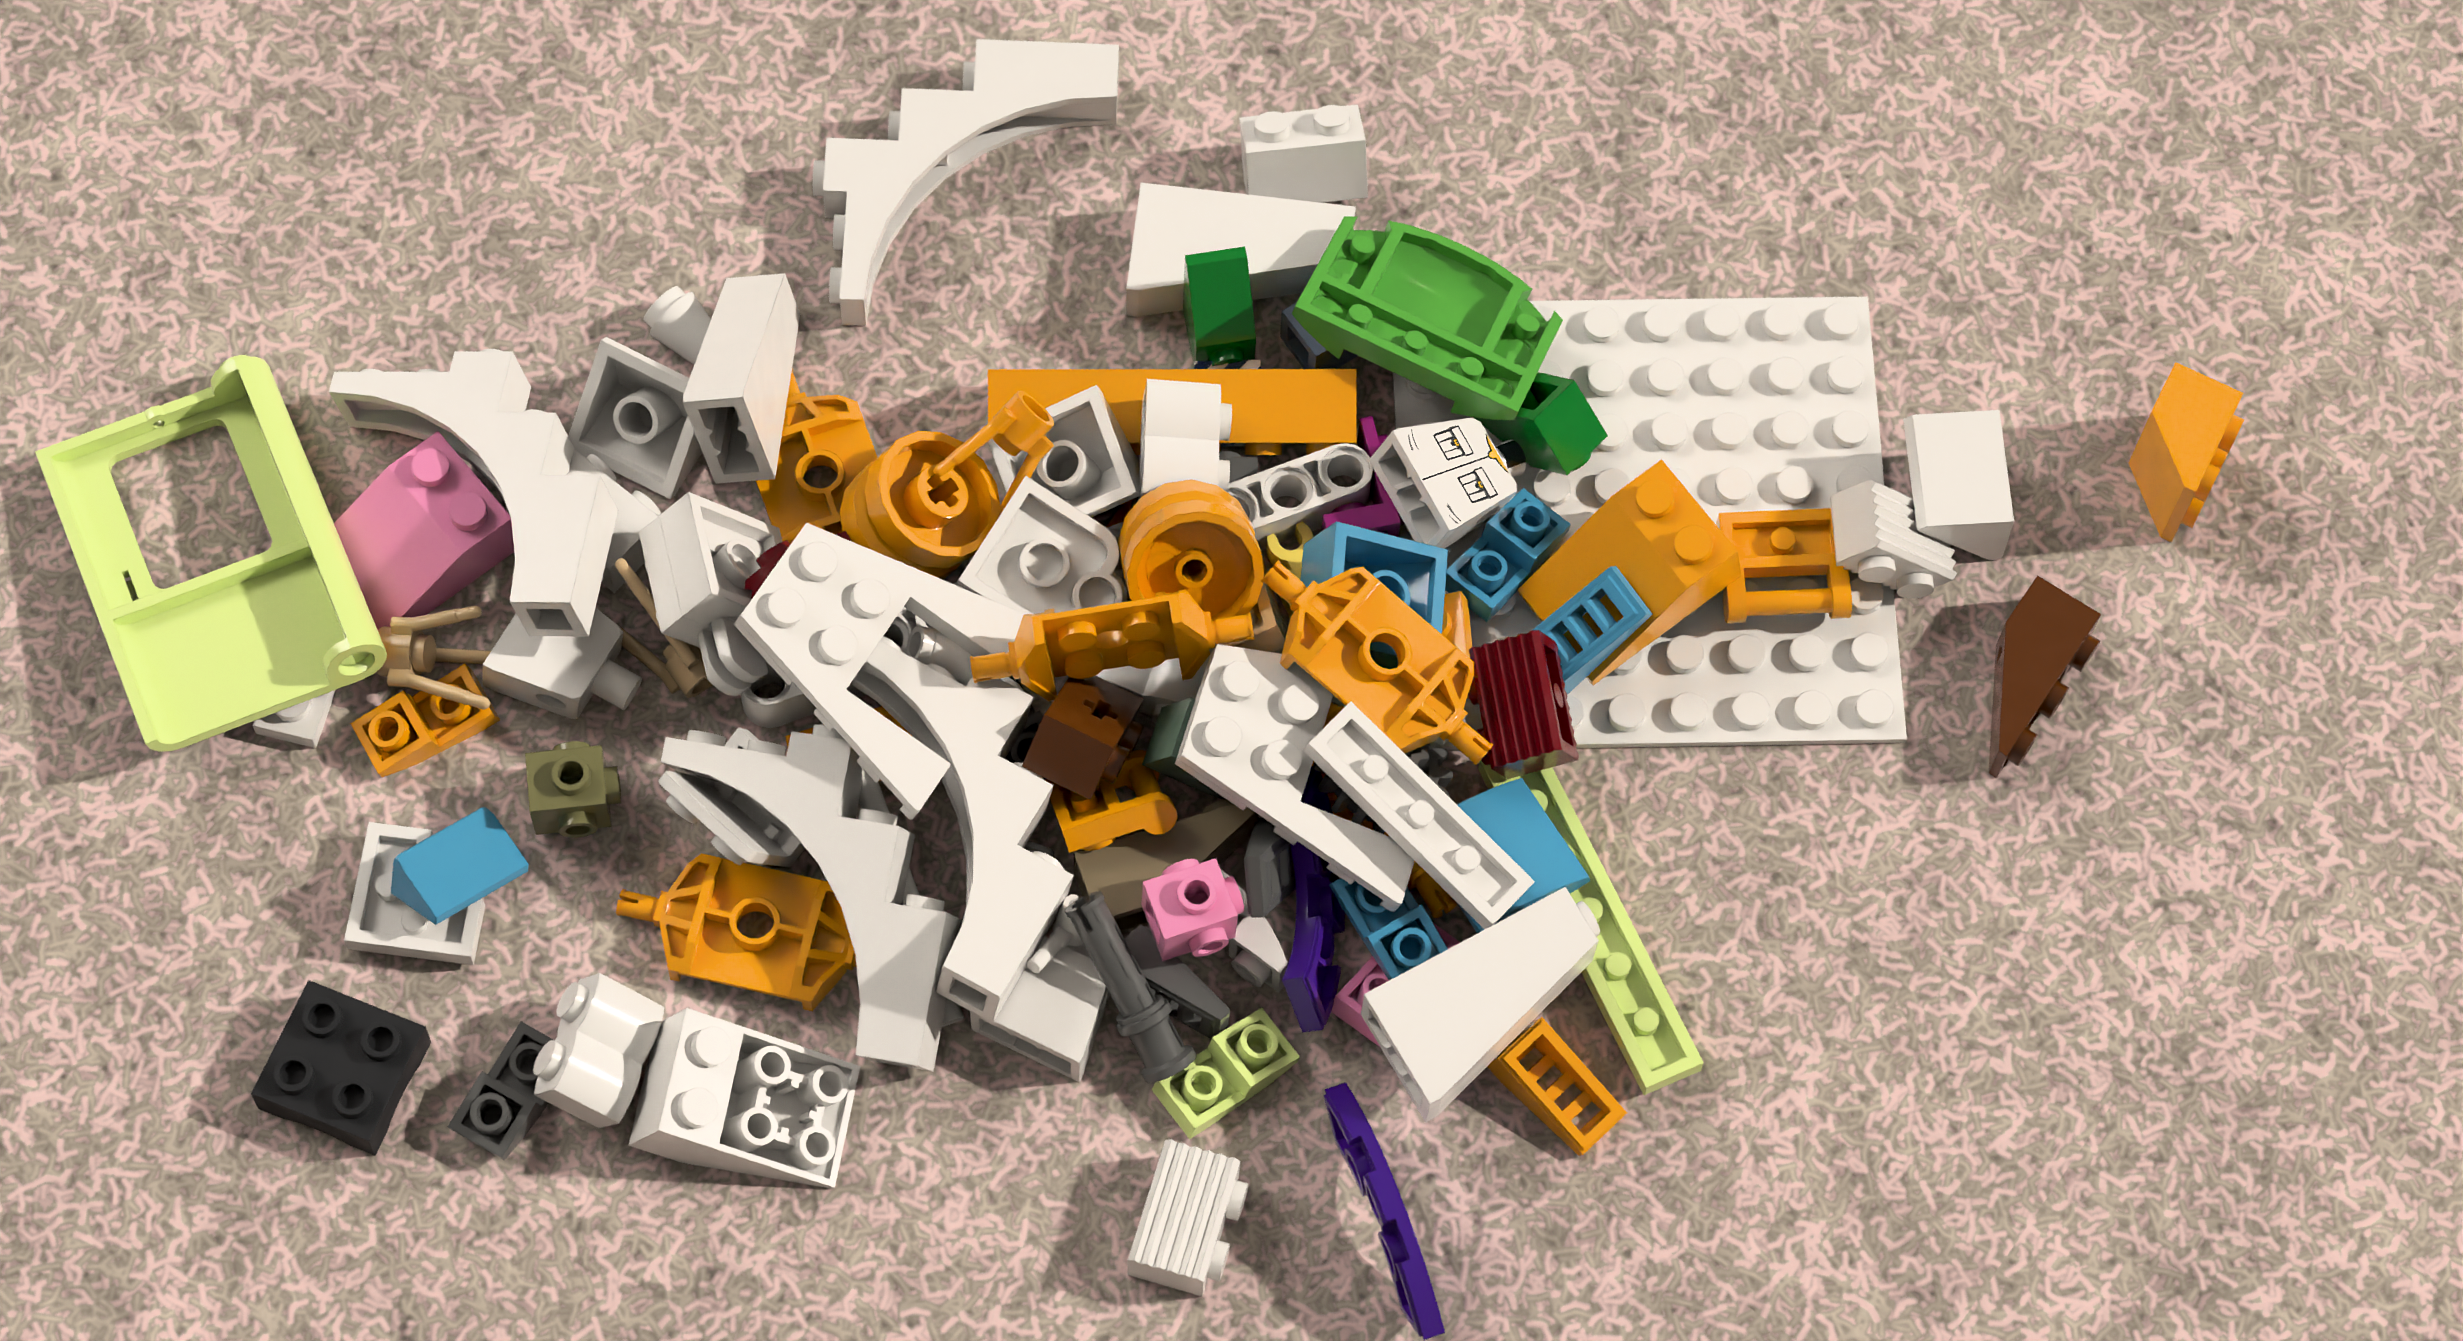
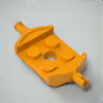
(815, 433)
(1110, 637)
(1332, 643)
(701, 938)

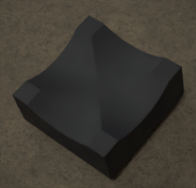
(341, 1067)

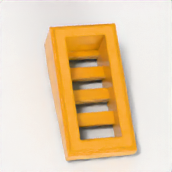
(1541, 1102)

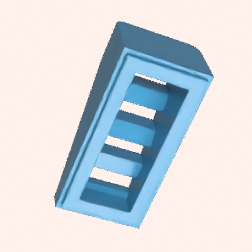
(1595, 649)

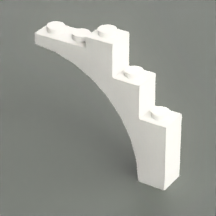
(1005, 96)
(557, 516)
(998, 807)
(867, 868)

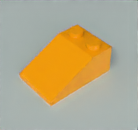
(1660, 546)

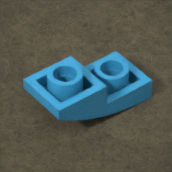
(1506, 554)
(1394, 938)

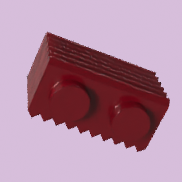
(1522, 704)

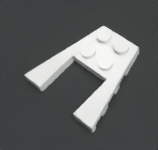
(825, 617)
(1249, 749)

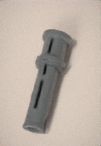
(1142, 1013)

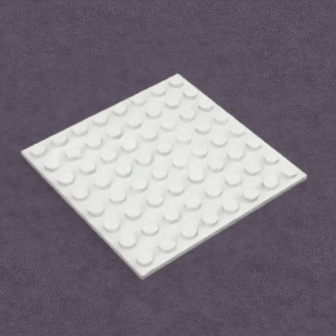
(1750, 414)

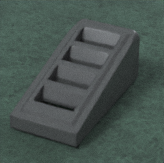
(1267, 869)
(1188, 996)

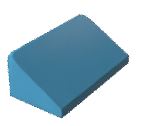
(457, 866)

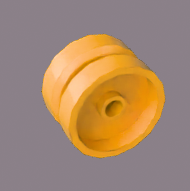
(916, 516)
(1194, 541)

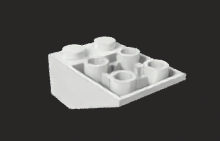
(743, 1101)

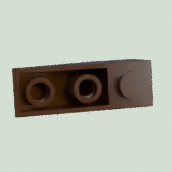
(2032, 656)

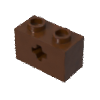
(1086, 735)

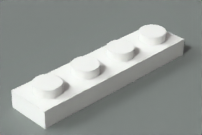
(1418, 815)

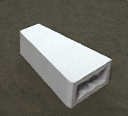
(1279, 235)
(744, 378)
(1475, 998)

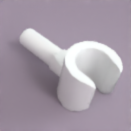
(1062, 935)

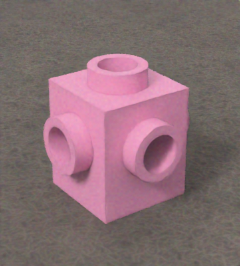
(1192, 908)

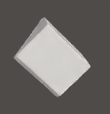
(636, 419)
(1090, 456)
(1961, 480)

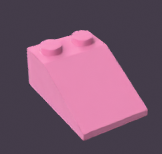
(423, 532)

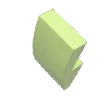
(1227, 1073)

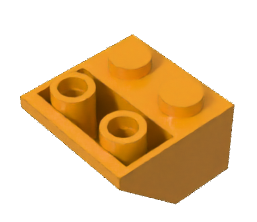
(2184, 447)

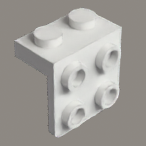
(739, 822)

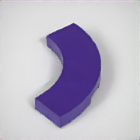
(1310, 974)
(1374, 1179)

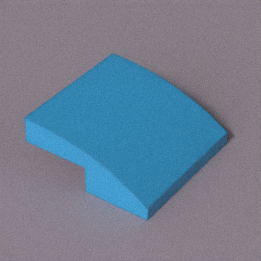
(1529, 838)

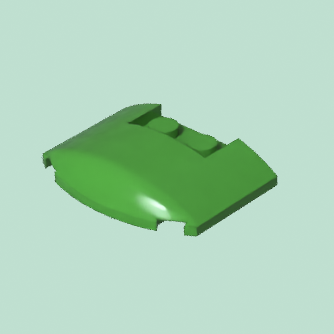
(1429, 315)

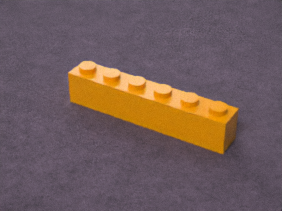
(1266, 403)

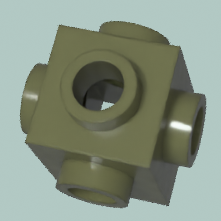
(571, 789)

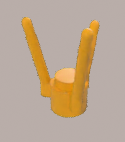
(1015, 428)

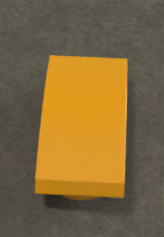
(420, 726)

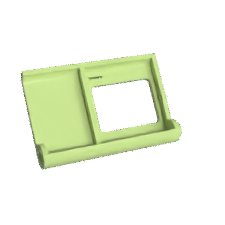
(240, 635)

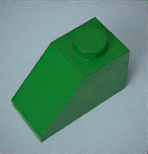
(1219, 306)
(1552, 425)

